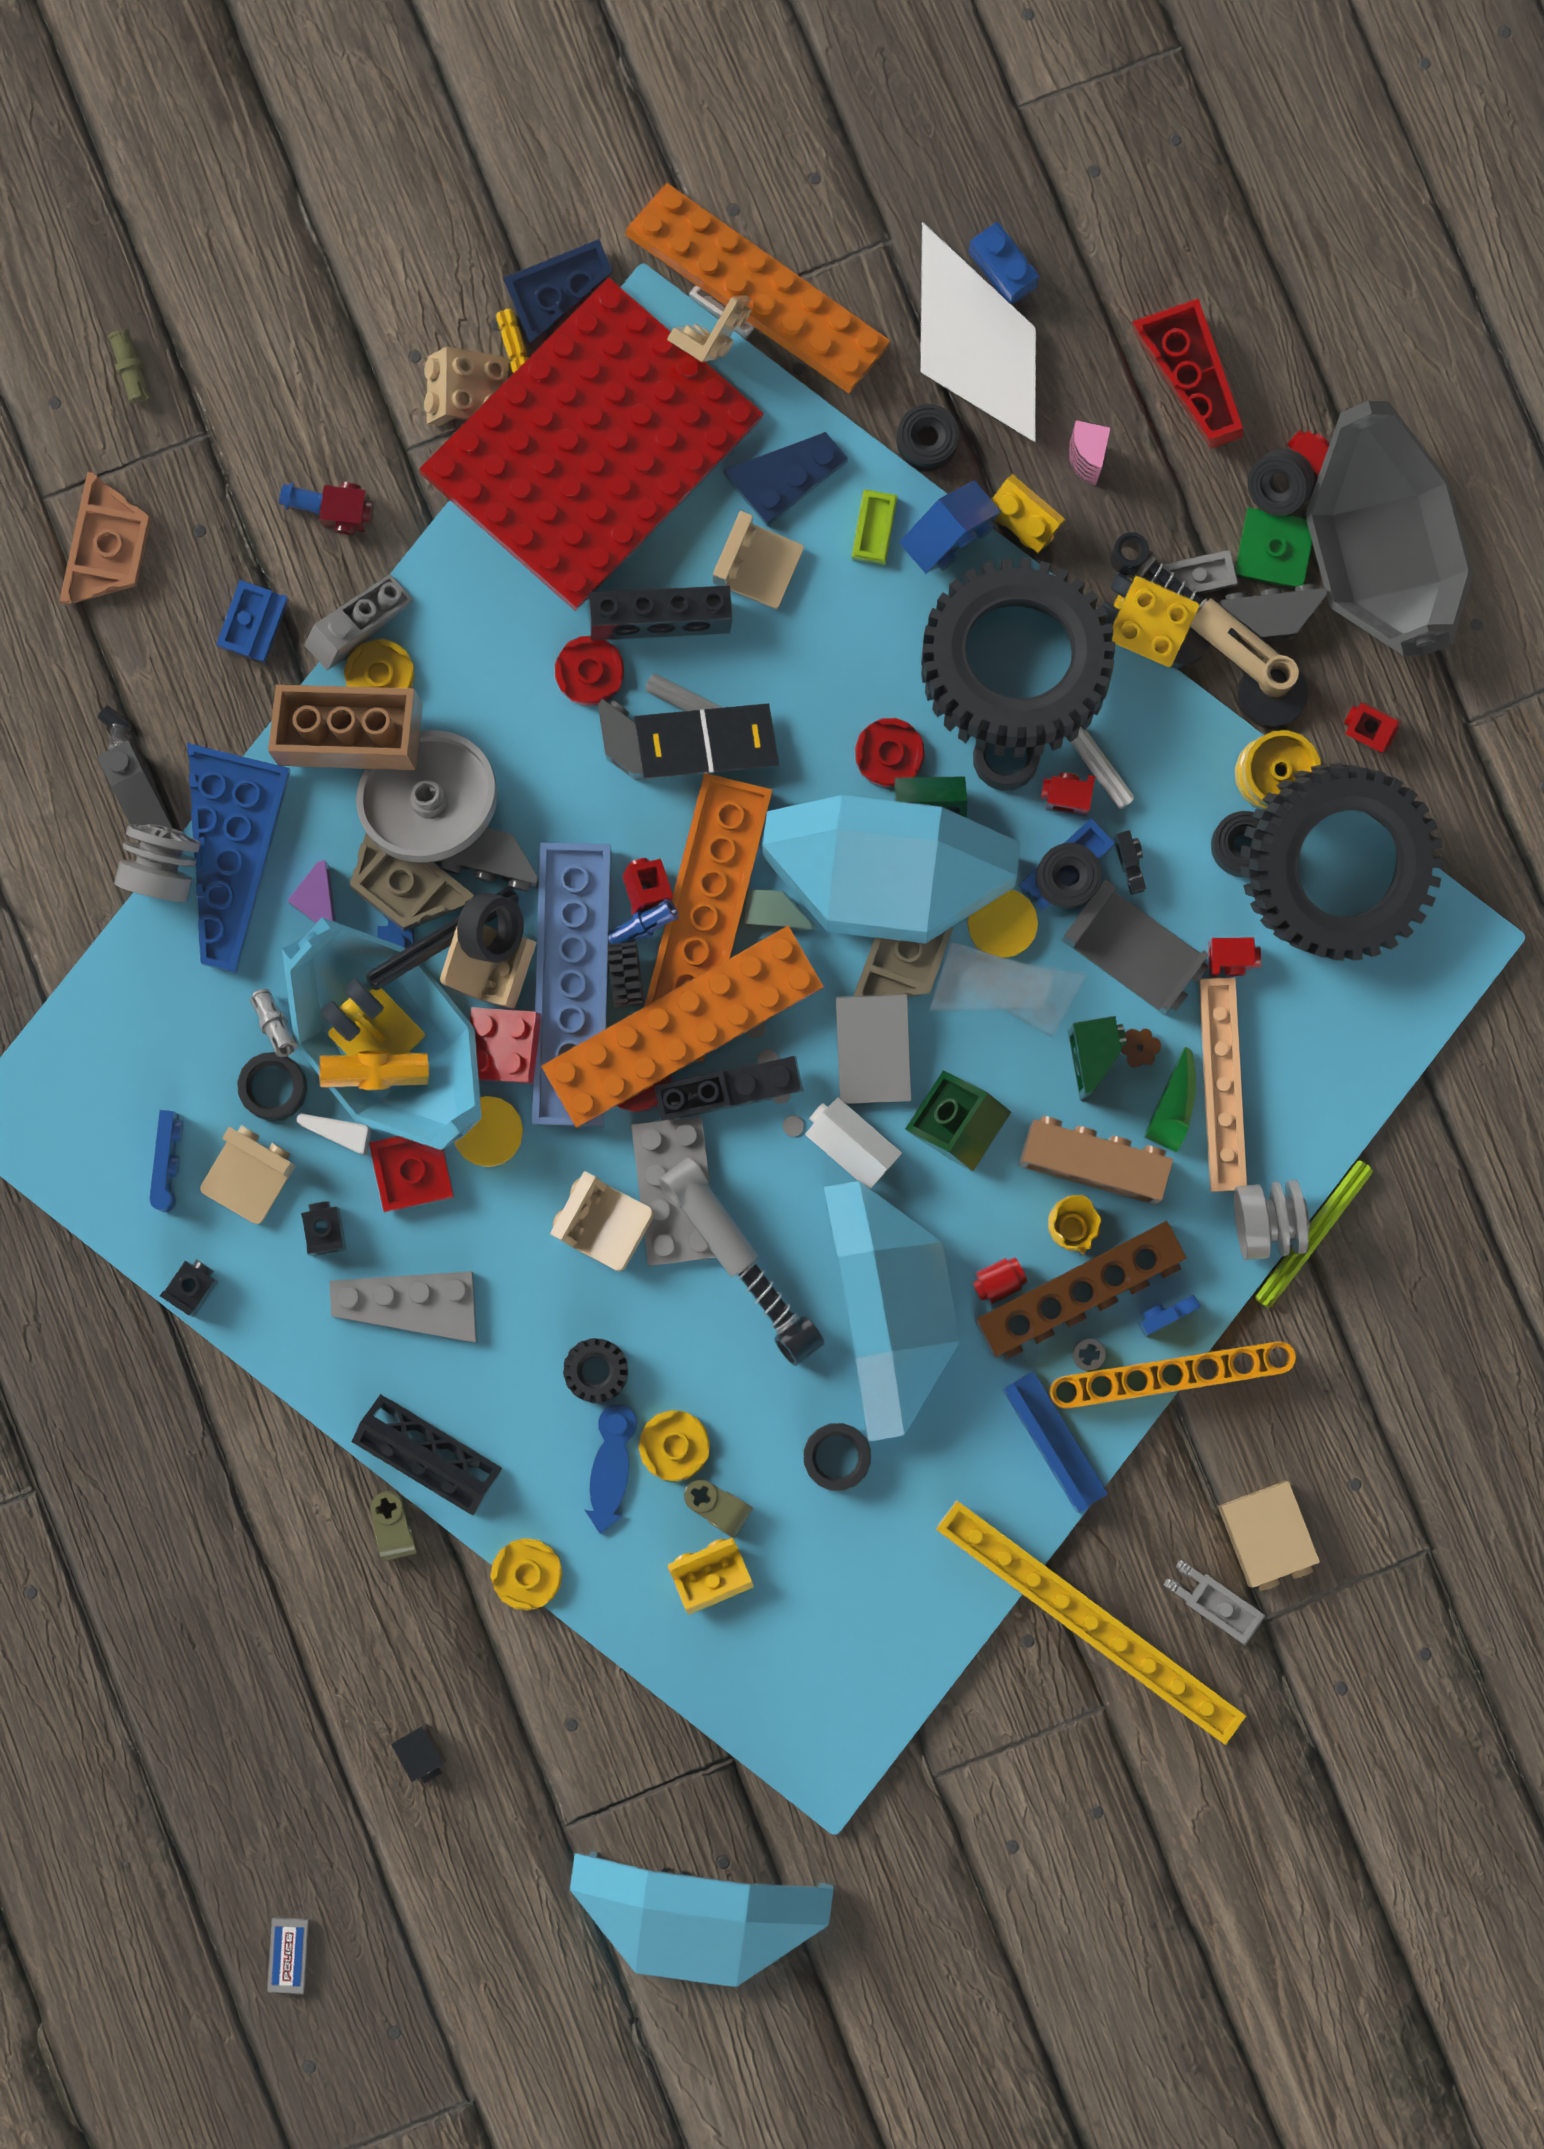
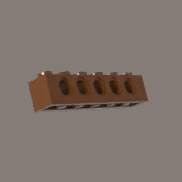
(1157, 1240)

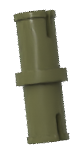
(129, 366)

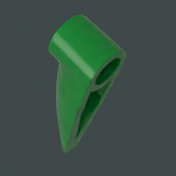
(1174, 1110)

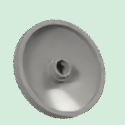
(433, 808)

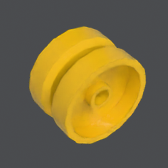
(1259, 759)

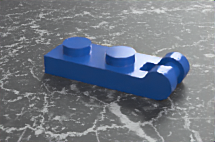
(1088, 835)
(165, 1161)

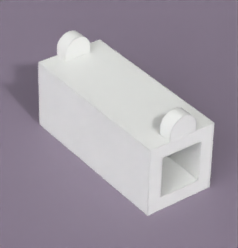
(852, 1142)

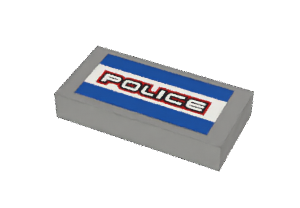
(288, 1955)

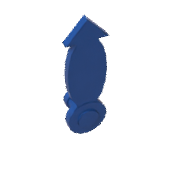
(611, 1465)

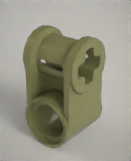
(722, 1510)
(394, 1533)

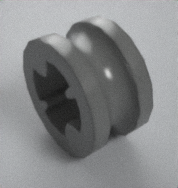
(1094, 1364)

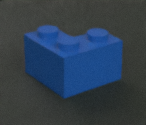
(950, 524)

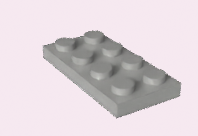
(657, 1150)

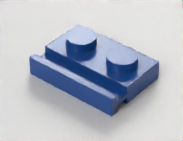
(252, 621)

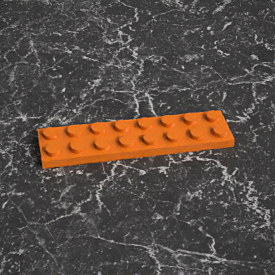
(781, 301)
(711, 882)
(682, 1026)

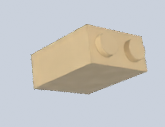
(1269, 1536)

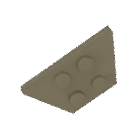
(405, 890)
(902, 966)

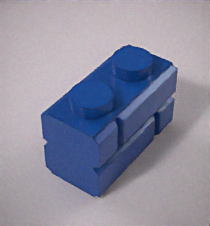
(1003, 263)

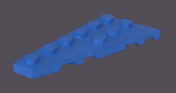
(235, 821)

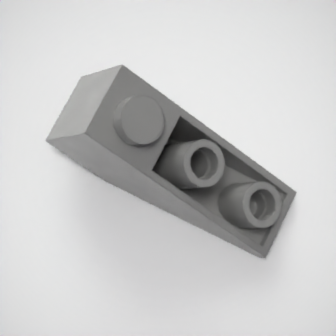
(356, 622)

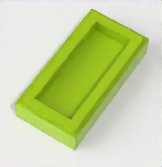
(874, 527)

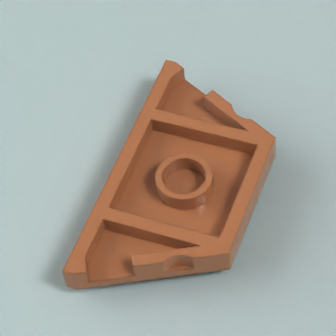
(105, 544)

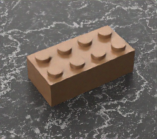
(345, 727)
(1095, 1161)

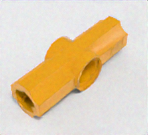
(373, 1070)

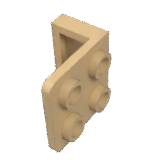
(460, 383)
(487, 981)
(247, 1175)
(602, 1222)

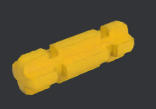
(512, 338)

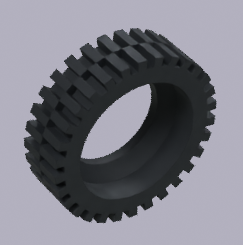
(1006, 719)
(1278, 846)

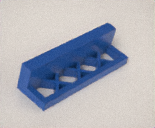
(1055, 1442)

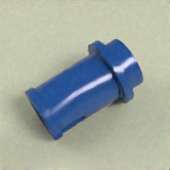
(300, 498)

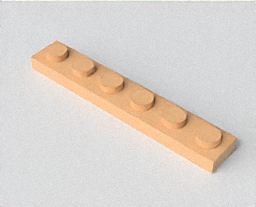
(1222, 1084)

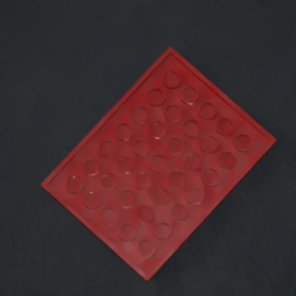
(591, 444)

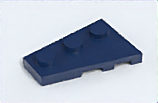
(555, 286)
(785, 475)

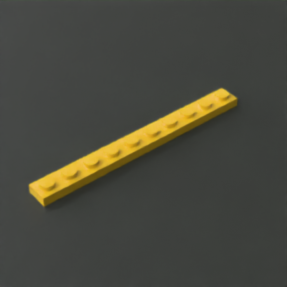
(1090, 1622)

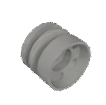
(157, 862)
(1271, 1219)

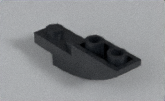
(728, 1088)

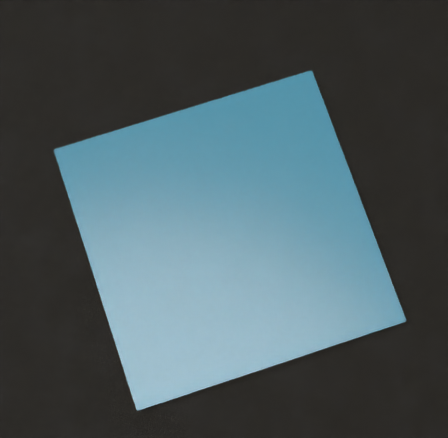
(855, 1593)

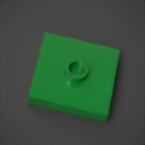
(1273, 549)

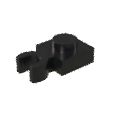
(1129, 853)

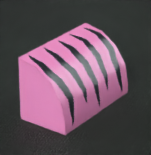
(1088, 450)

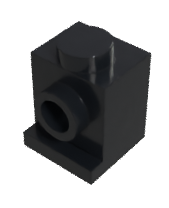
(330, 1241)
(190, 1301)

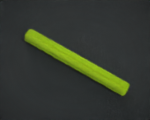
(1317, 1230)

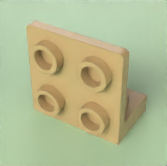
(710, 345)
(757, 562)

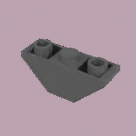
(1275, 614)
(620, 739)
(493, 857)

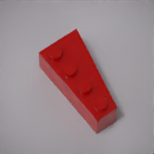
(1190, 365)

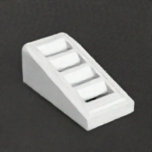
(348, 1134)

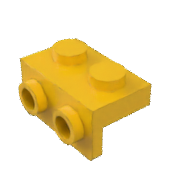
(1026, 514)
(710, 1575)

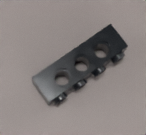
(660, 612)

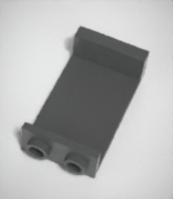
(1135, 949)

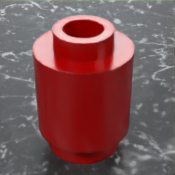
(999, 1280)

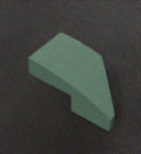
(774, 909)

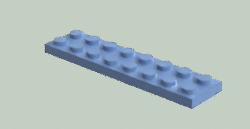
(570, 961)

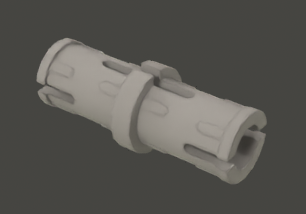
(273, 1022)

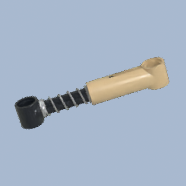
(1211, 620)

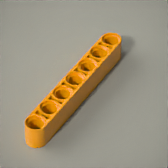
(1189, 1372)

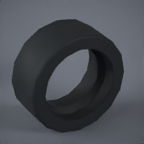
(1005, 782)
(472, 922)
(245, 1088)
(856, 1438)

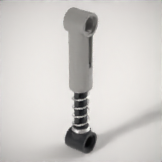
(689, 1190)

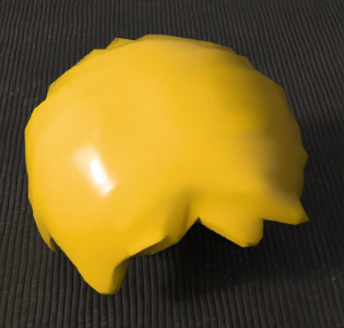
(1074, 1223)

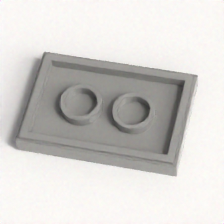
(873, 1048)

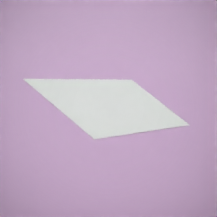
(975, 338)

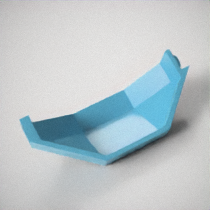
(888, 865)
(430, 1114)
(894, 1304)
(696, 1924)

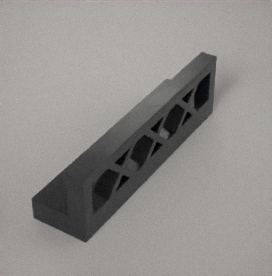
(422, 1459)

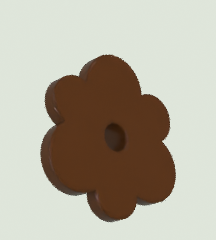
(1150, 1046)

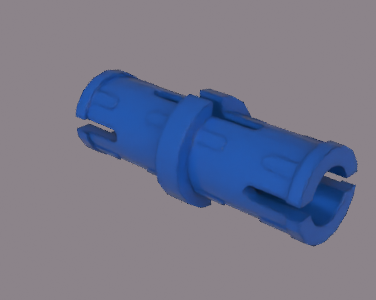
(644, 923)

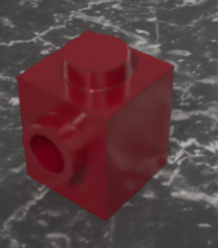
(345, 508)

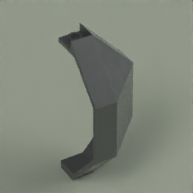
(1389, 533)

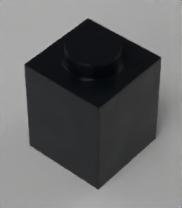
(419, 1754)

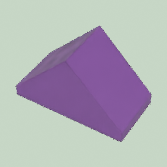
(315, 894)

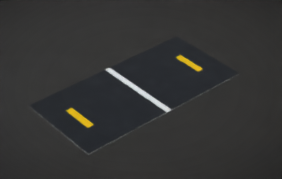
(706, 740)

